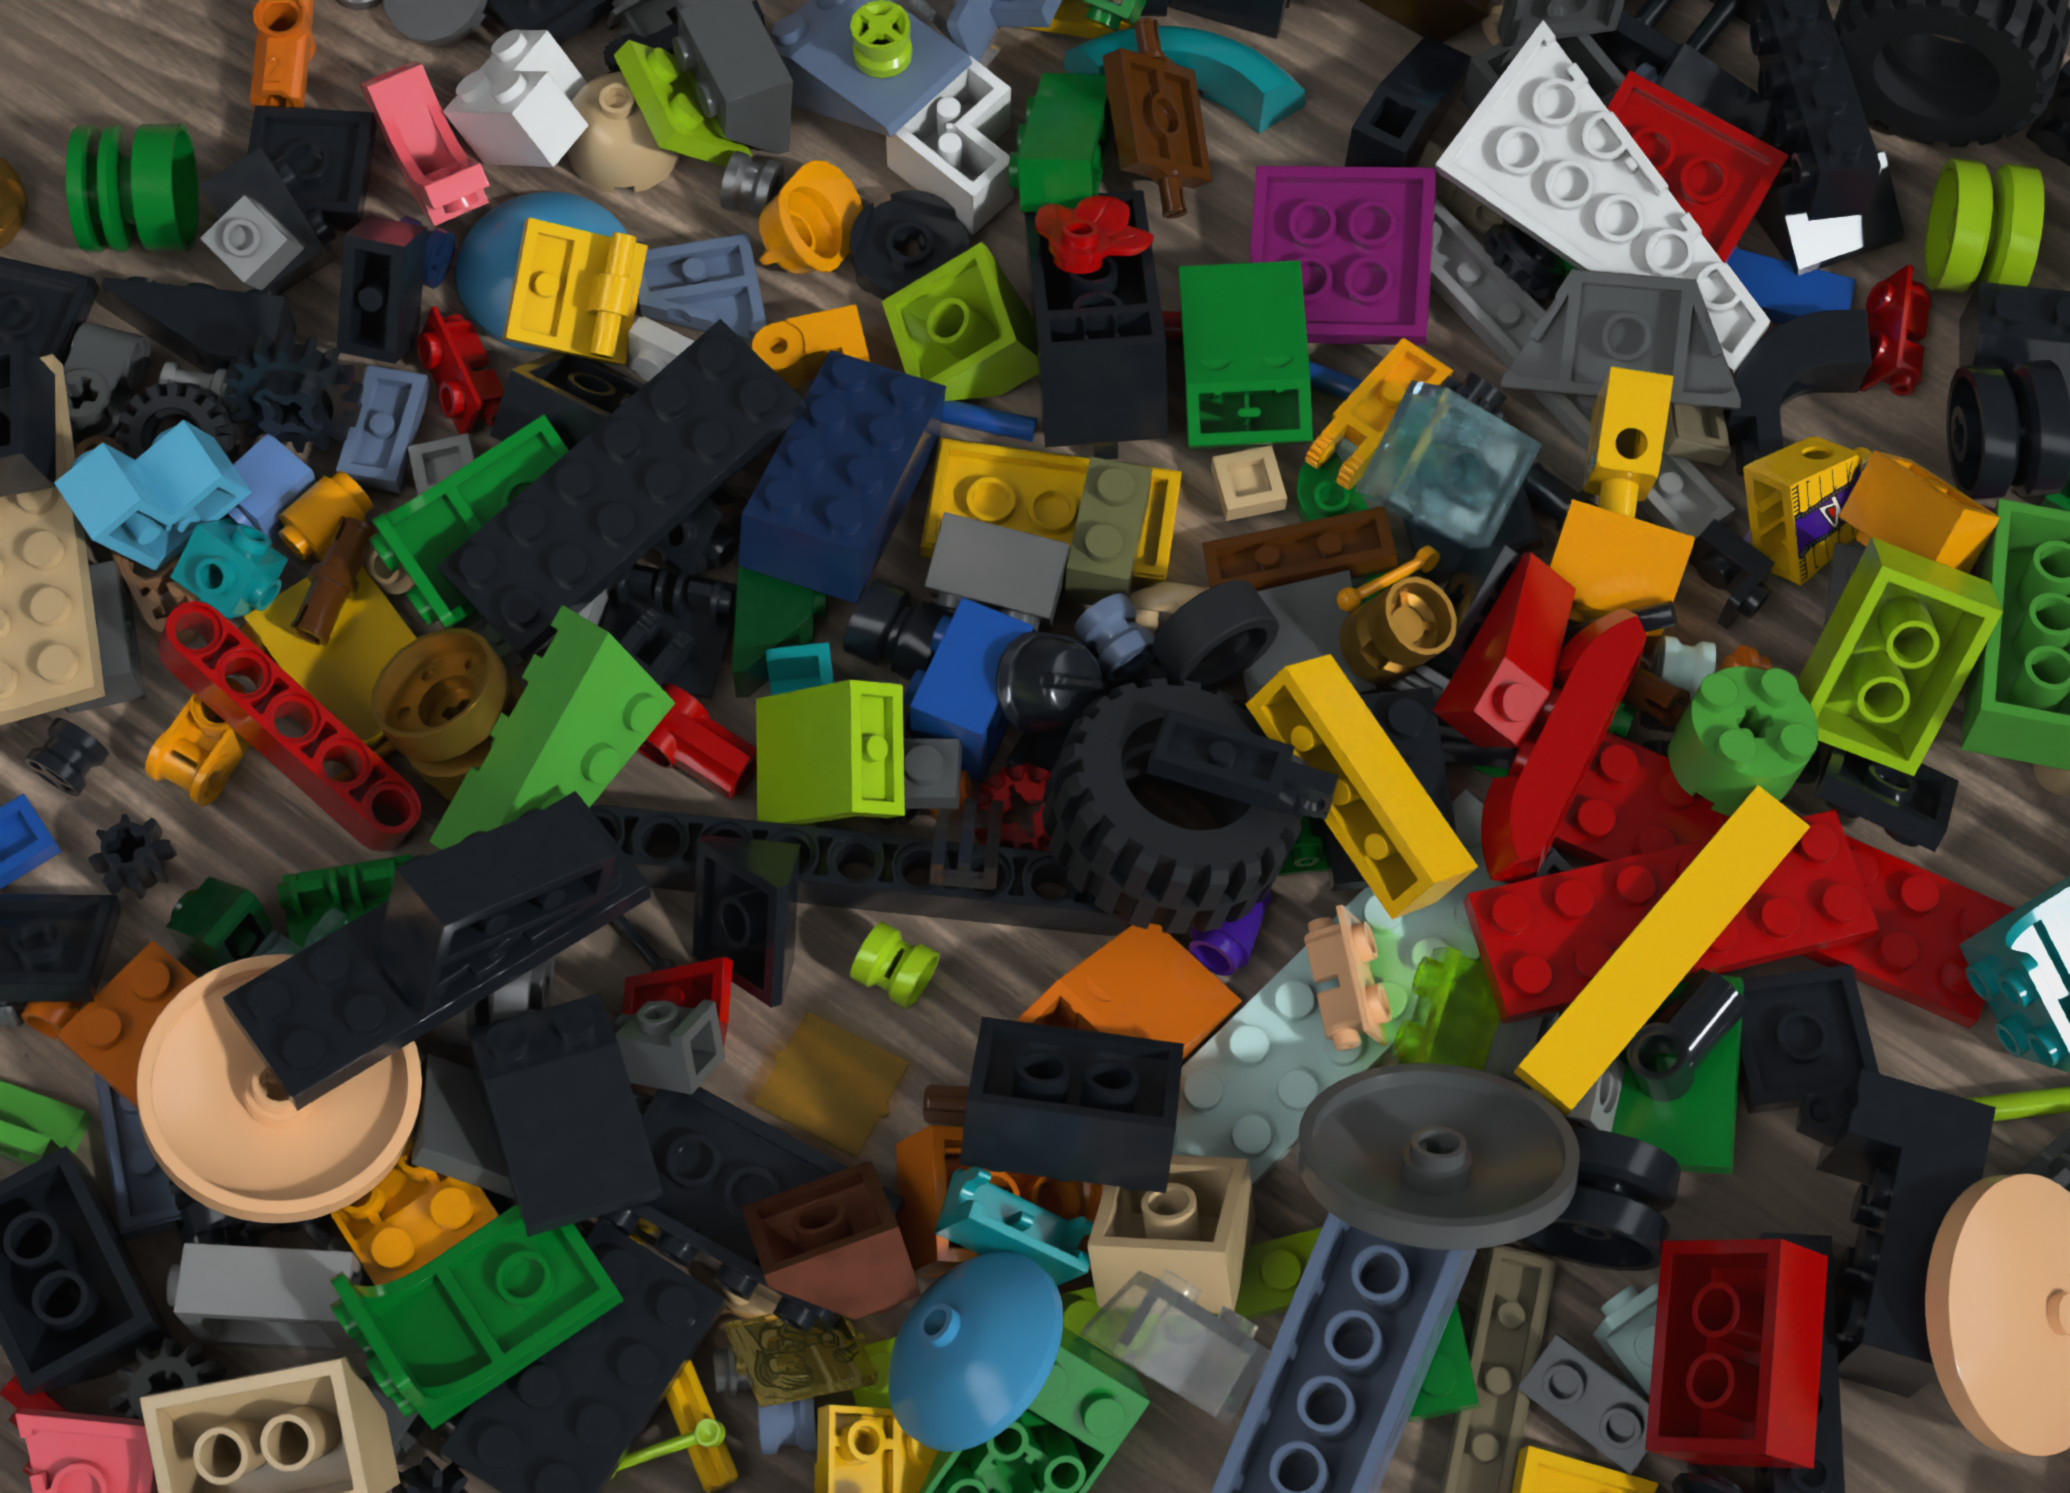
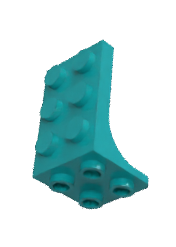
(2025, 976)

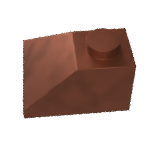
(834, 1244)

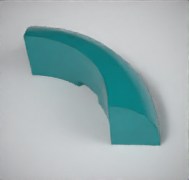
(1223, 70)

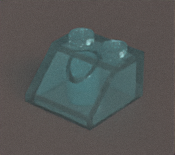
(1448, 465)

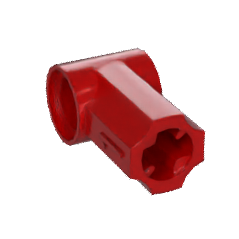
(700, 746)

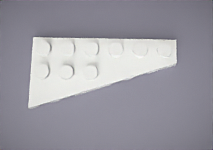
(1583, 188)

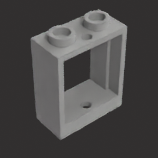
(262, 1296)

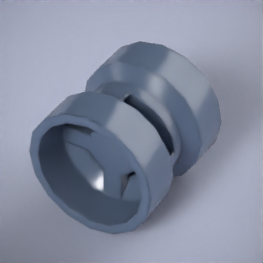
(1118, 638)

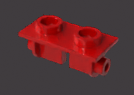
(1897, 311)
(449, 352)

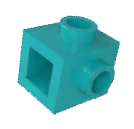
(230, 567)

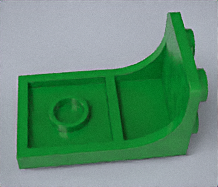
(453, 510)
(474, 1314)

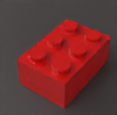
(1737, 1353)

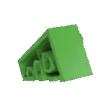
(567, 734)

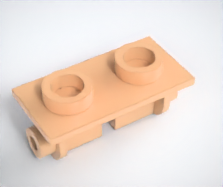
(1345, 954)

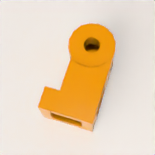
(802, 343)

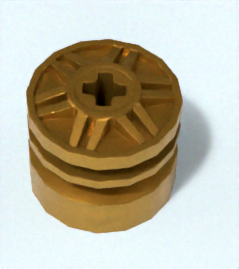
(442, 702)

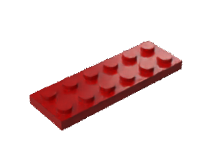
(1558, 930)

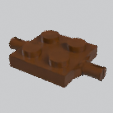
(1157, 118)

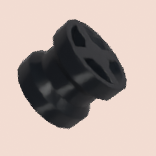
(66, 757)

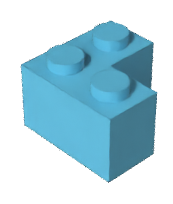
(156, 501)

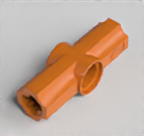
(282, 52)

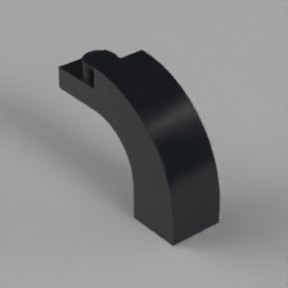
(1800, 357)

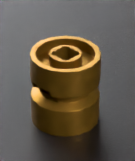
(1398, 630)

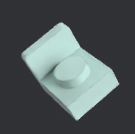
(1629, 1334)

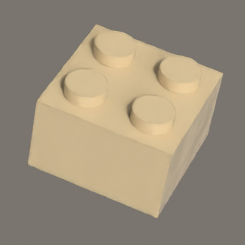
(1193, 1230)

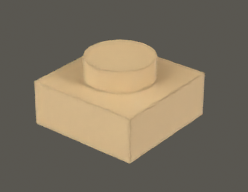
(1248, 483)

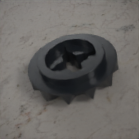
(1524, 260)

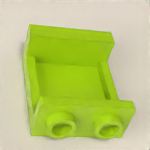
(830, 753)

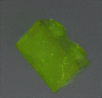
(1452, 1014)

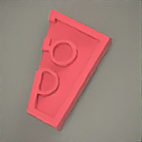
(86, 1453)

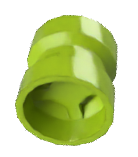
(894, 965)

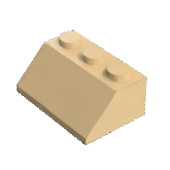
(272, 1433)

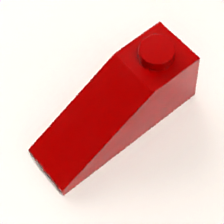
(1511, 659)

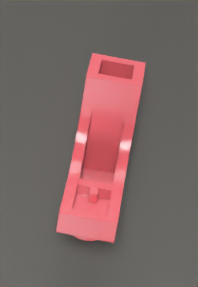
(423, 144)

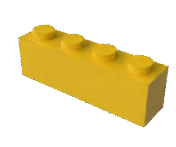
(1378, 803)

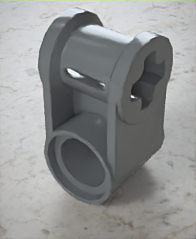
(102, 378)

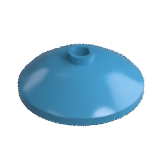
(492, 247)
(975, 1351)

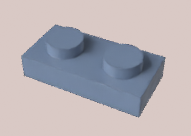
(387, 424)

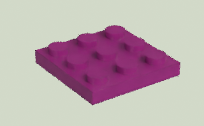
(1359, 244)

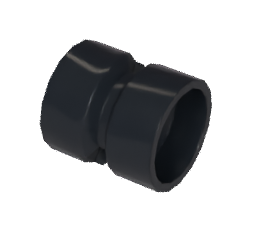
(890, 628)

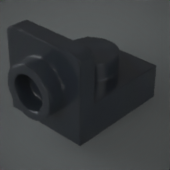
(1732, 565)

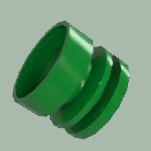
(129, 189)

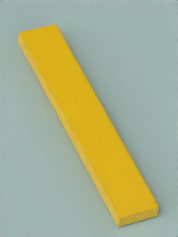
(1661, 950)

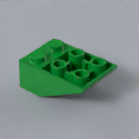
(1245, 355)
(1060, 1437)

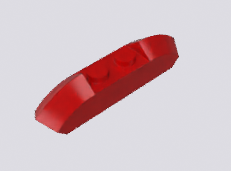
(1529, 807)

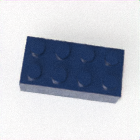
(842, 477)

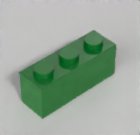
(1062, 141)

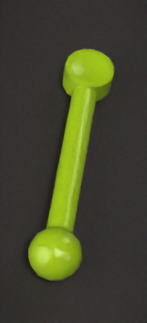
(707, 1433)

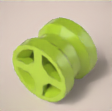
(890, 29)

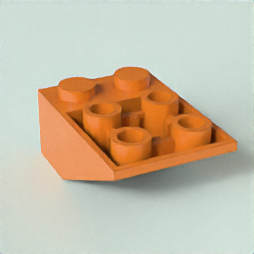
(1141, 989)

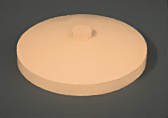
(235, 1135)
(2004, 1313)

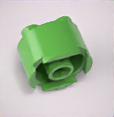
(1743, 733)

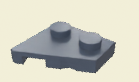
(704, 283)

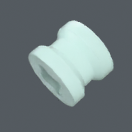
(1685, 664)

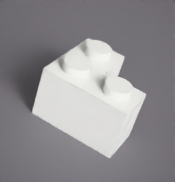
(520, 102)
(952, 147)

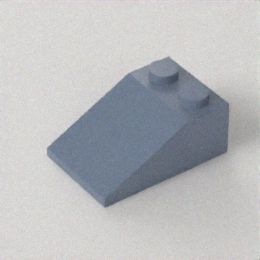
(826, 81)

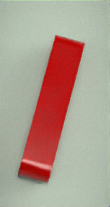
(278, 697)

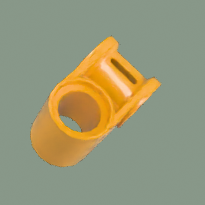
(198, 751)

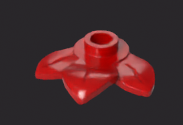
(1089, 233)

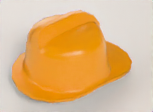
(810, 220)

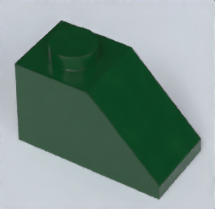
(768, 617)
(218, 923)

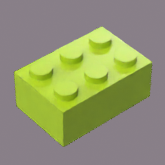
(1896, 654)

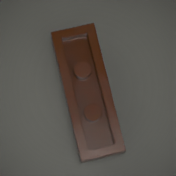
(1305, 551)

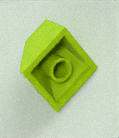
(964, 328)

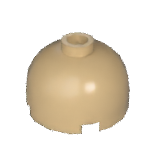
(618, 142)

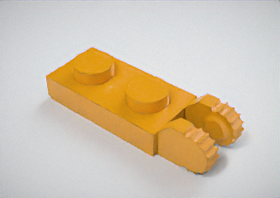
(1371, 408)

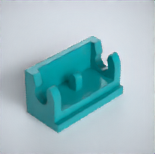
(996, 1220)

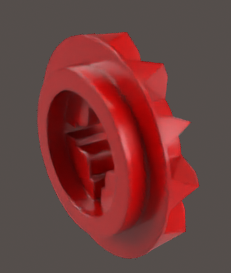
(1028, 783)

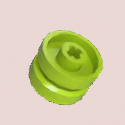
(1983, 225)

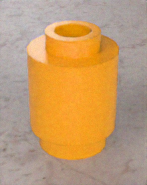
(314, 515)

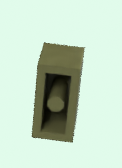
(1107, 531)

